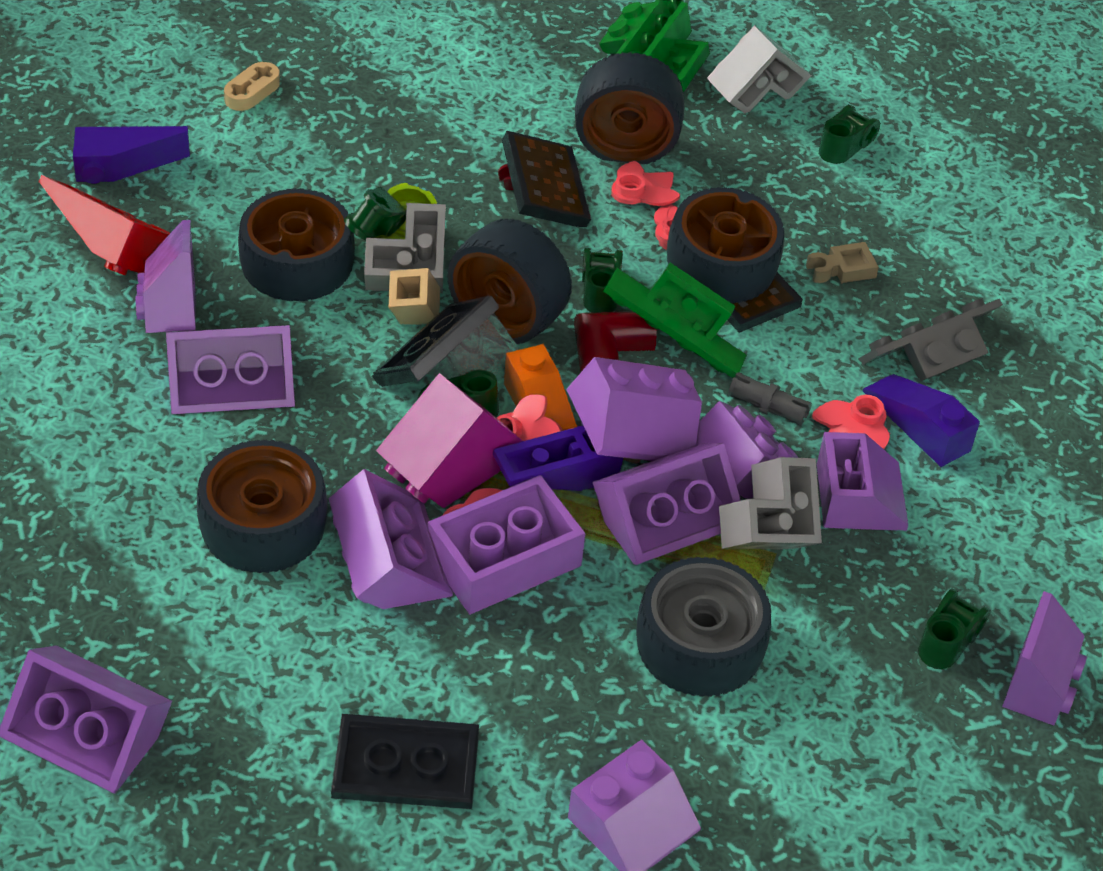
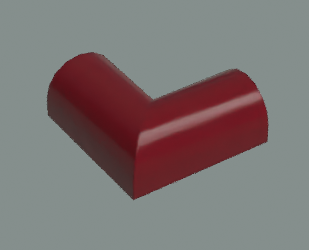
(611, 332)

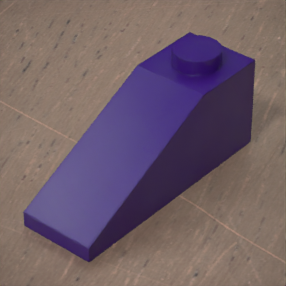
(120, 152)
(928, 417)
(561, 458)

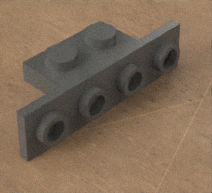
(941, 346)

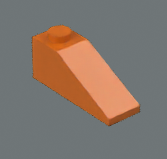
(534, 373)

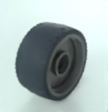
(703, 626)

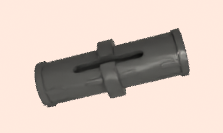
(769, 398)

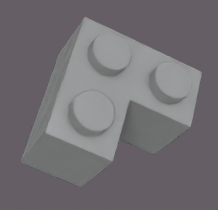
(754, 69)
(420, 248)
(781, 511)

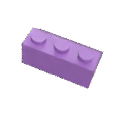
(168, 286)
(230, 369)
(636, 408)
(668, 501)
(387, 543)
(506, 544)
(82, 716)

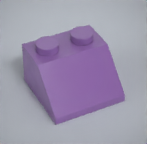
(1047, 664)
(633, 809)

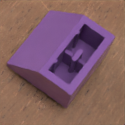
(745, 439)
(859, 484)

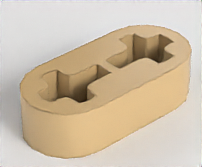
(255, 88)

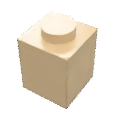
(414, 296)

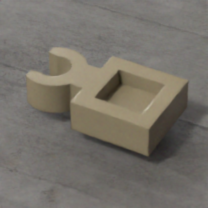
(846, 261)

